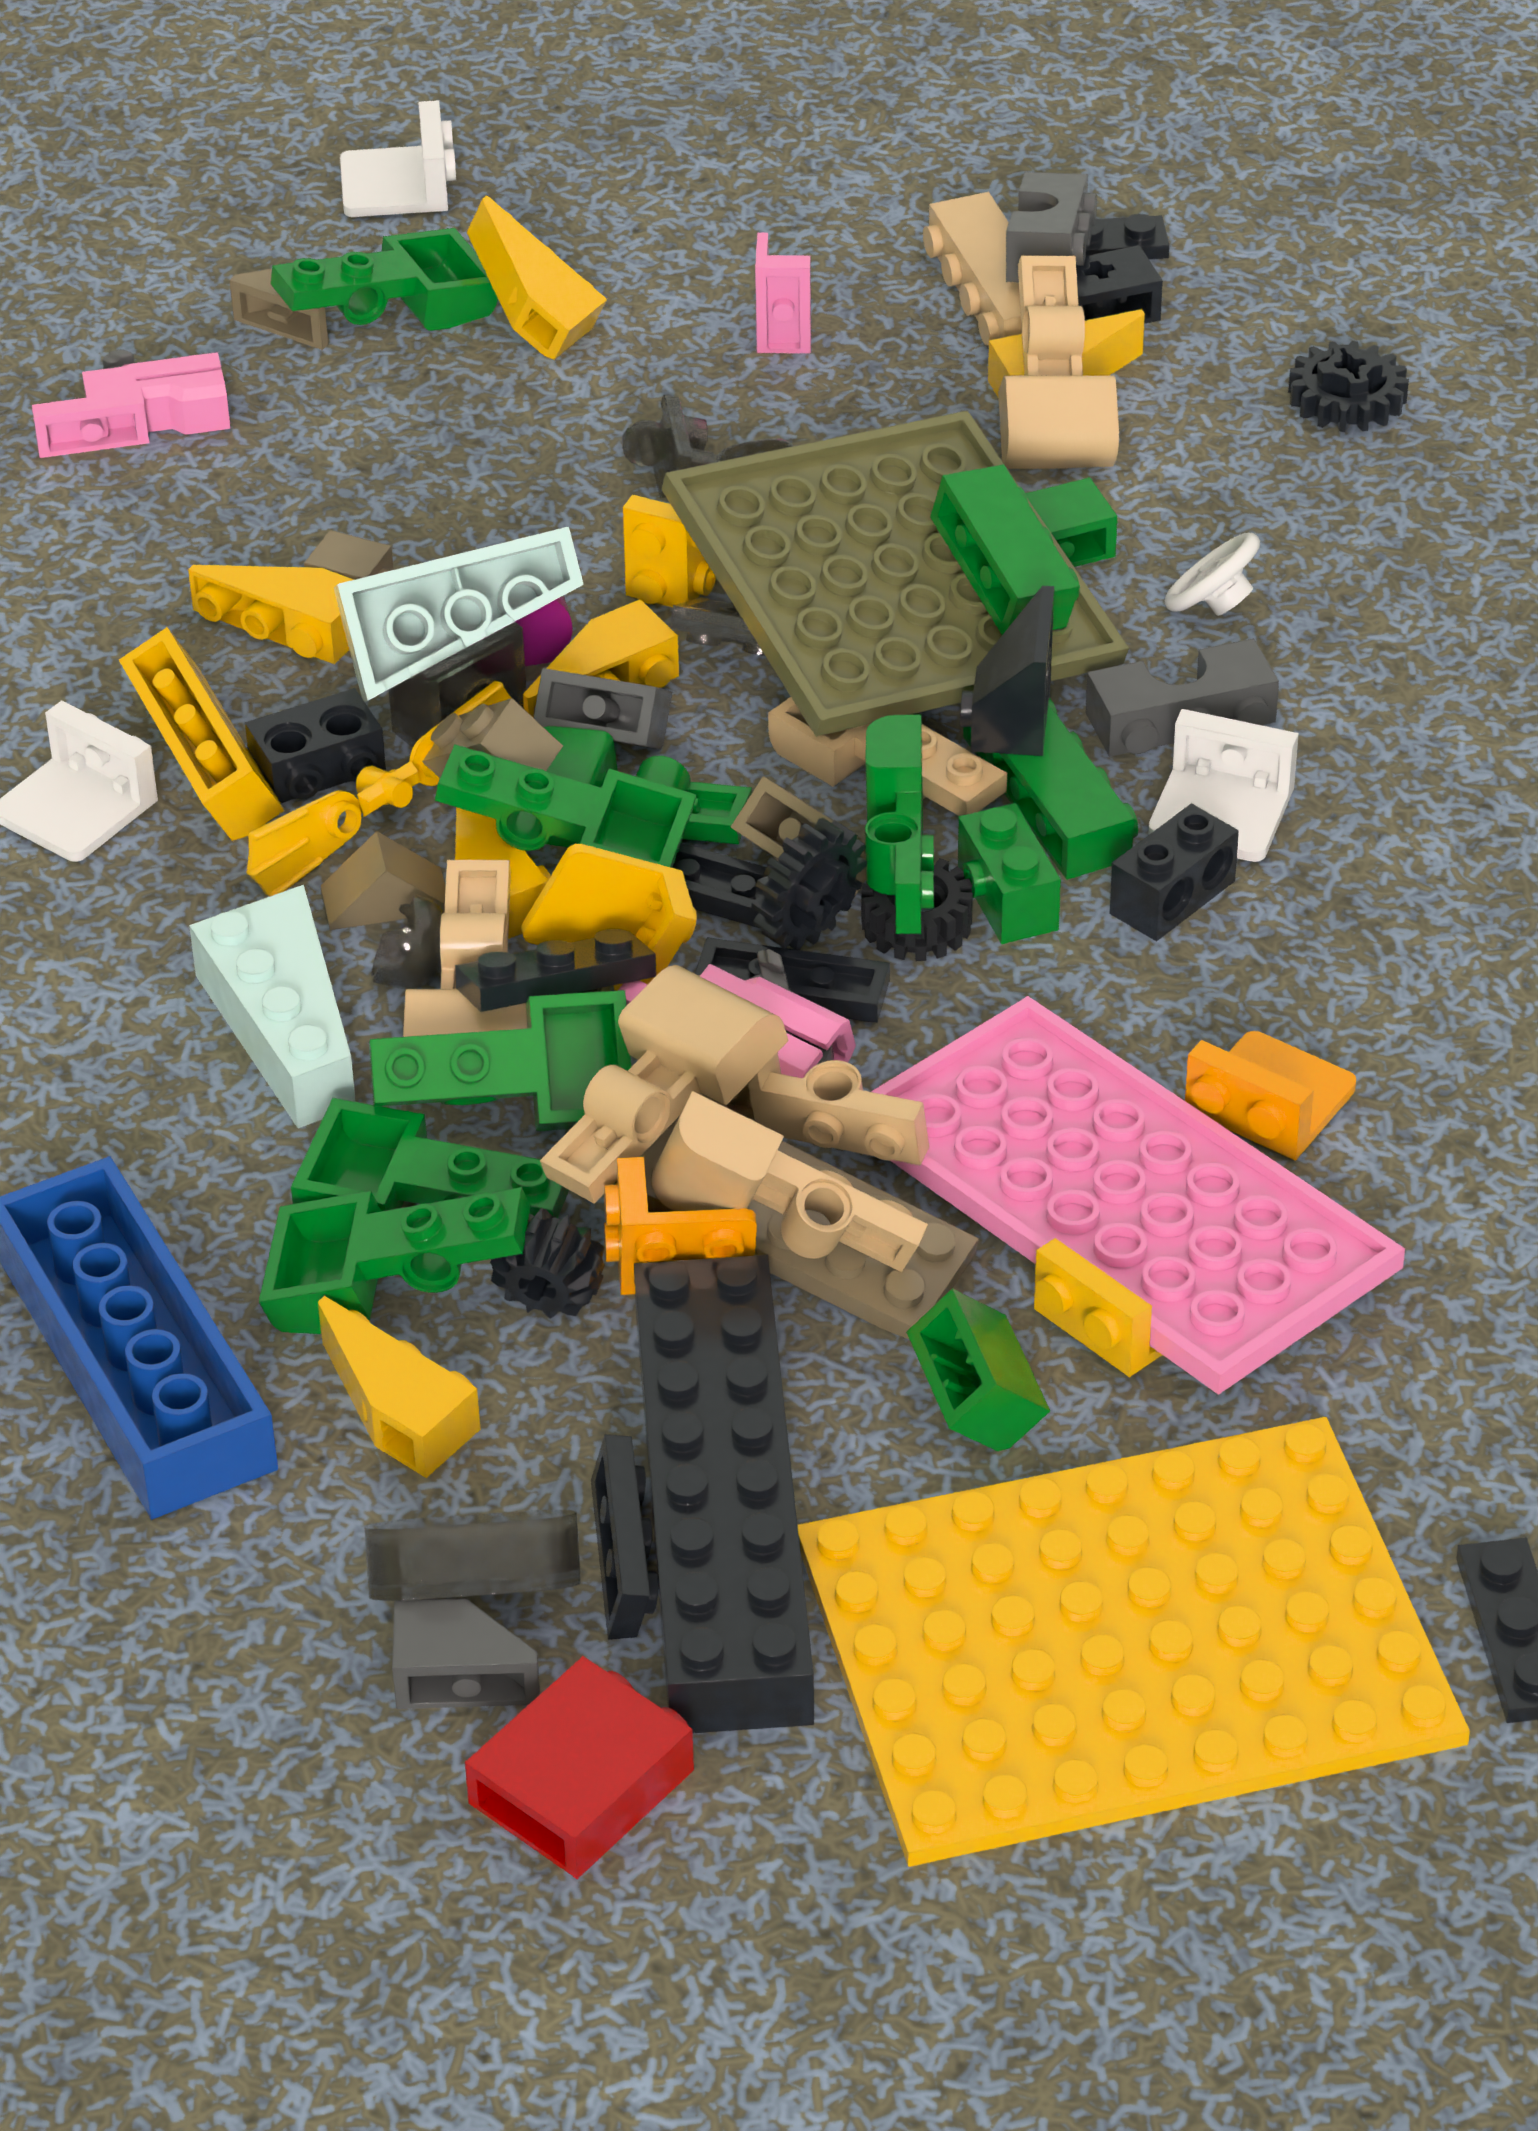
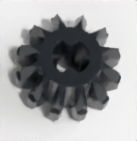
(556, 1269)

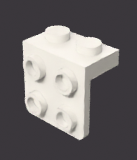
(401, 177)
(1233, 773)
(86, 790)

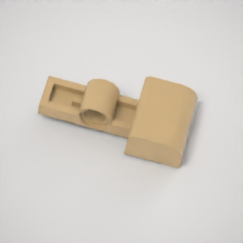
(1053, 411)
(949, 772)
(471, 925)
(685, 1041)
(834, 1111)
(728, 1160)

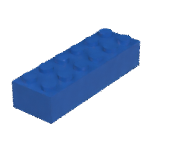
(134, 1338)

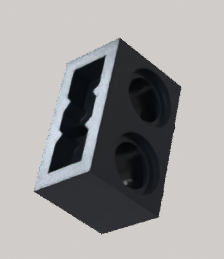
(316, 745)
(1173, 872)

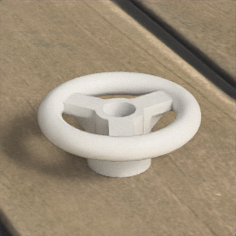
(1216, 577)

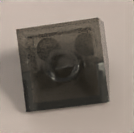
(445, 687)

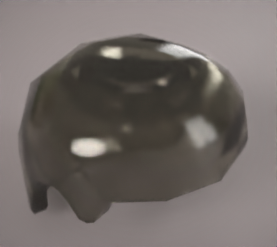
(411, 955)

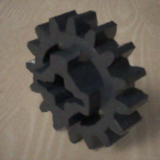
(1348, 386)
(809, 884)

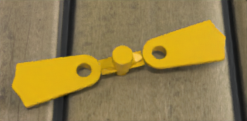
(303, 838)

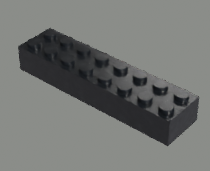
(722, 1496)

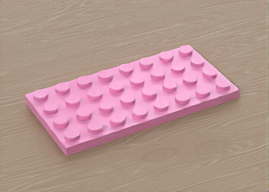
(1075, 1145)

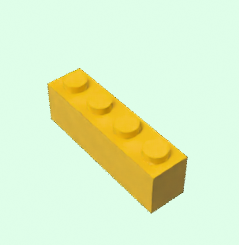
(201, 735)

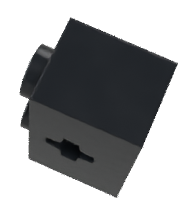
(1119, 284)

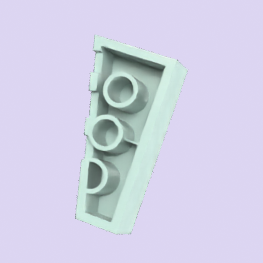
(436, 608)
(278, 999)

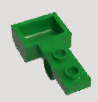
(428, 270)
(590, 754)
(533, 804)
(896, 850)
(551, 1060)
(390, 1155)
(347, 1243)

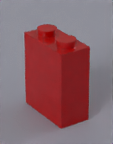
(580, 1766)

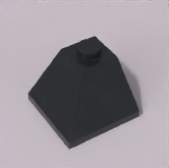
(1014, 685)

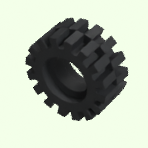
(939, 927)

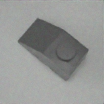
(623, 709)
(458, 1657)

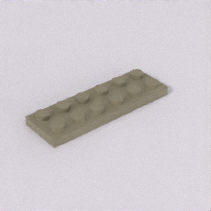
(845, 1275)

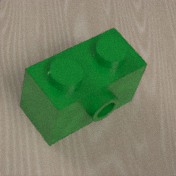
(1009, 873)
(977, 1371)

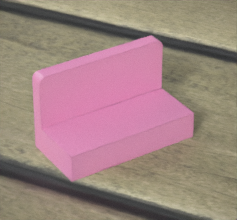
(782, 301)

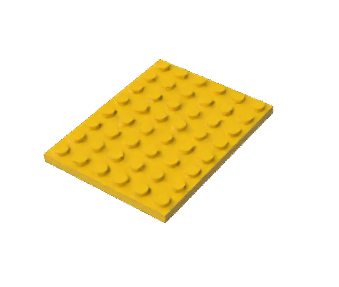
(1125, 1640)

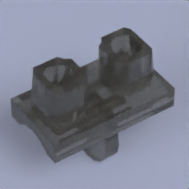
(670, 444)

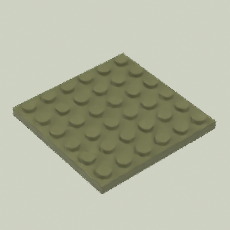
(852, 579)

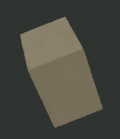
(262, 307)
(377, 882)

